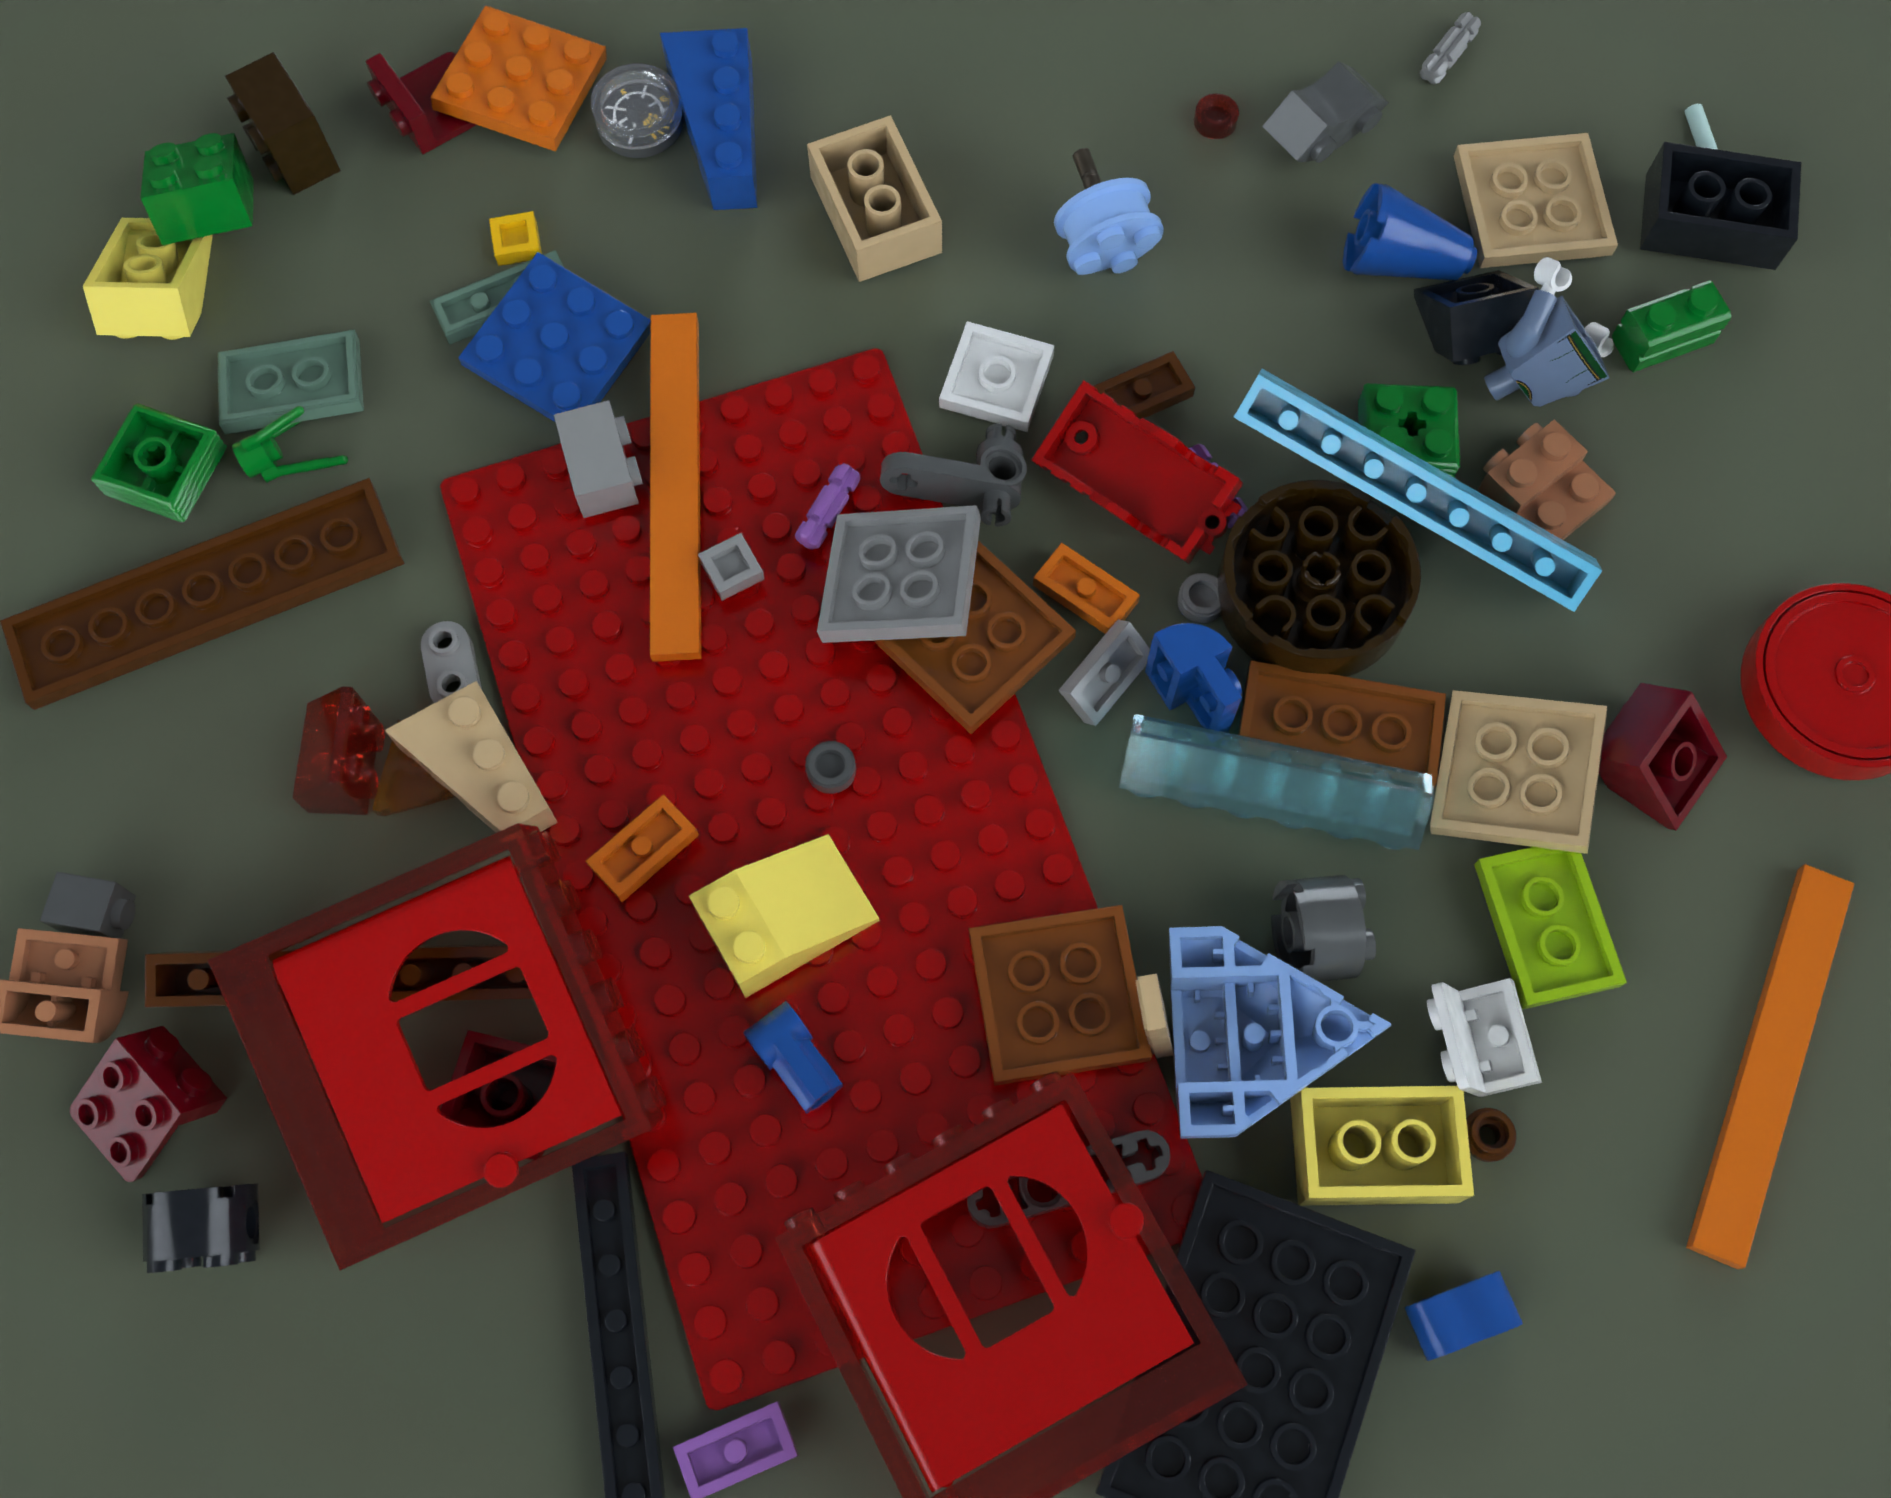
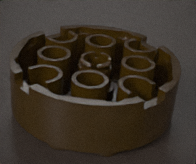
(1327, 534)

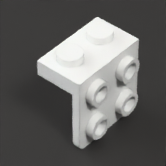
(1484, 1037)

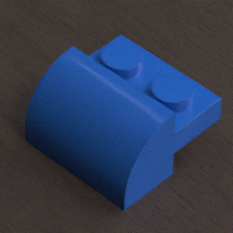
(1189, 667)

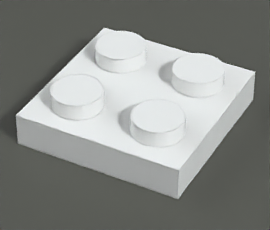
(996, 376)

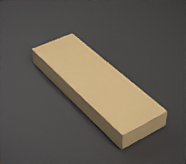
(1154, 1015)

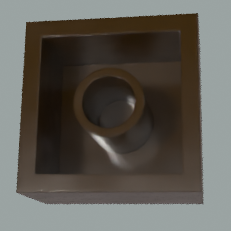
(281, 124)

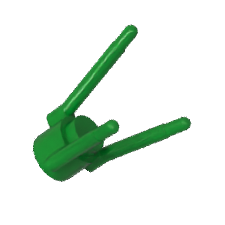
(261, 451)

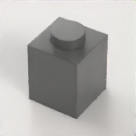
(88, 906)

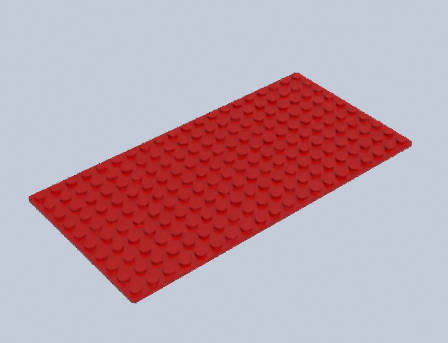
(933, 828)

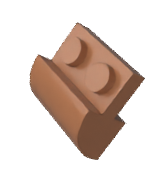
(64, 986)

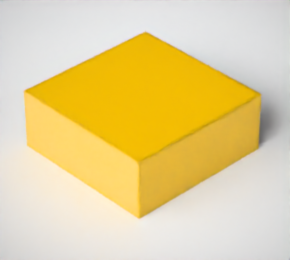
(515, 238)

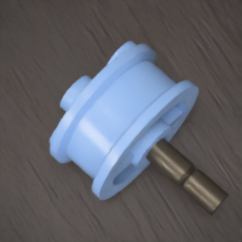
(1107, 221)

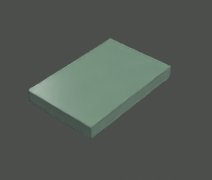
(276, 377)

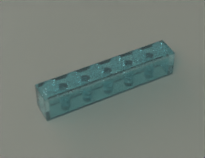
(1277, 782)

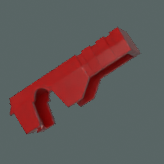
(1139, 473)

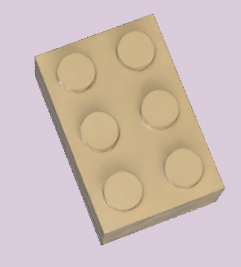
(875, 198)

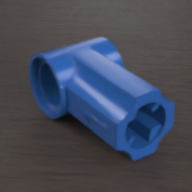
(786, 1046)

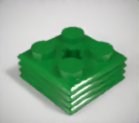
(1421, 409)
(184, 457)

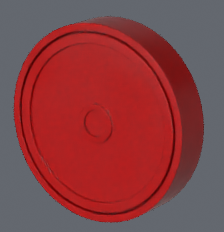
(1823, 680)

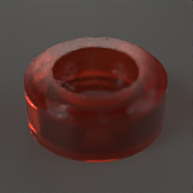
(1216, 116)

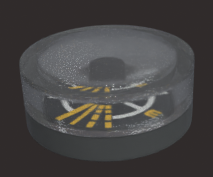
(637, 110)

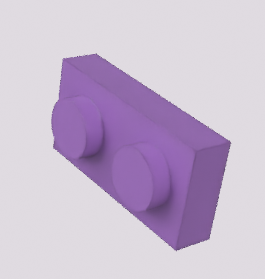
(735, 1451)

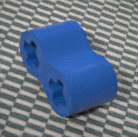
(1463, 1315)

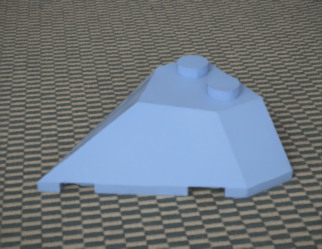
(1249, 1031)

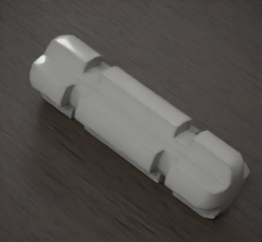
(1450, 48)

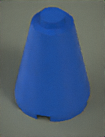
(1405, 240)

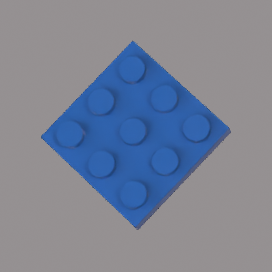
(555, 340)

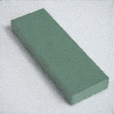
(467, 309)

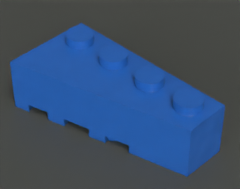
(718, 107)

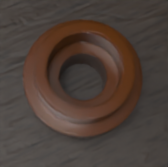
(1501, 1126)

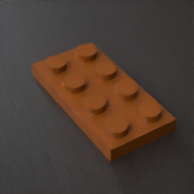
(1344, 717)

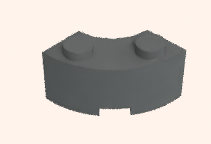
(1326, 114)

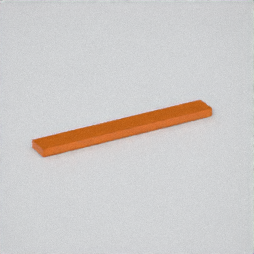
(675, 488)
(1770, 1068)

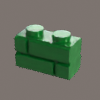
(1671, 326)

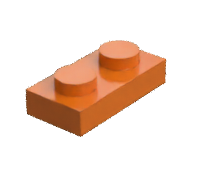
(1085, 589)
(642, 848)

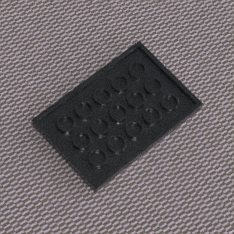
(1308, 1326)

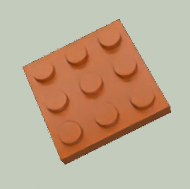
(519, 78)

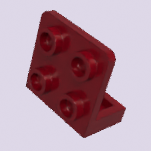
(411, 101)
(141, 1097)

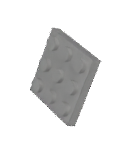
(900, 575)

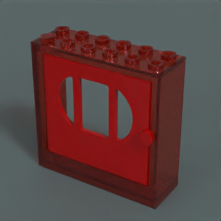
(346, 1078)
(1000, 1395)

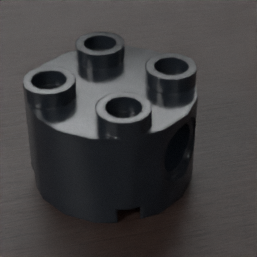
(200, 1223)

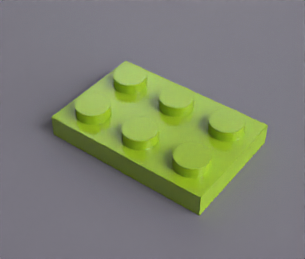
(1549, 925)

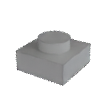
(731, 566)

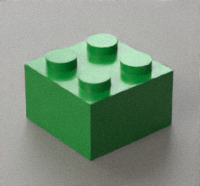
(197, 188)

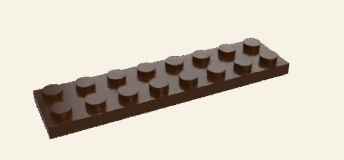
(200, 593)

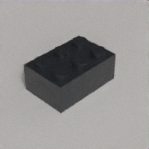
(1721, 206)

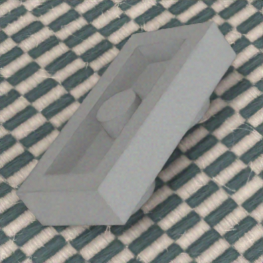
(1106, 672)

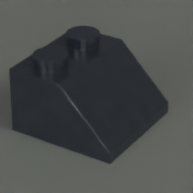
(1472, 313)

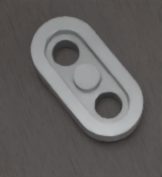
(450, 663)

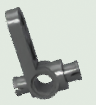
(990, 483)

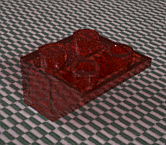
(338, 755)

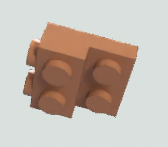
(1547, 480)

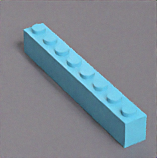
(1418, 490)

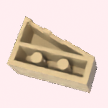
(473, 759)

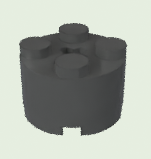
(1323, 927)

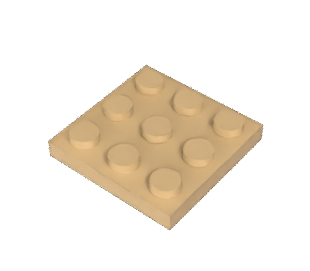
(1534, 200)
(1519, 771)

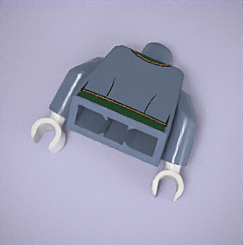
(1549, 348)

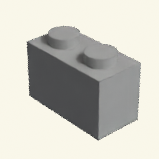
(596, 458)

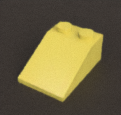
(147, 285)
(783, 912)

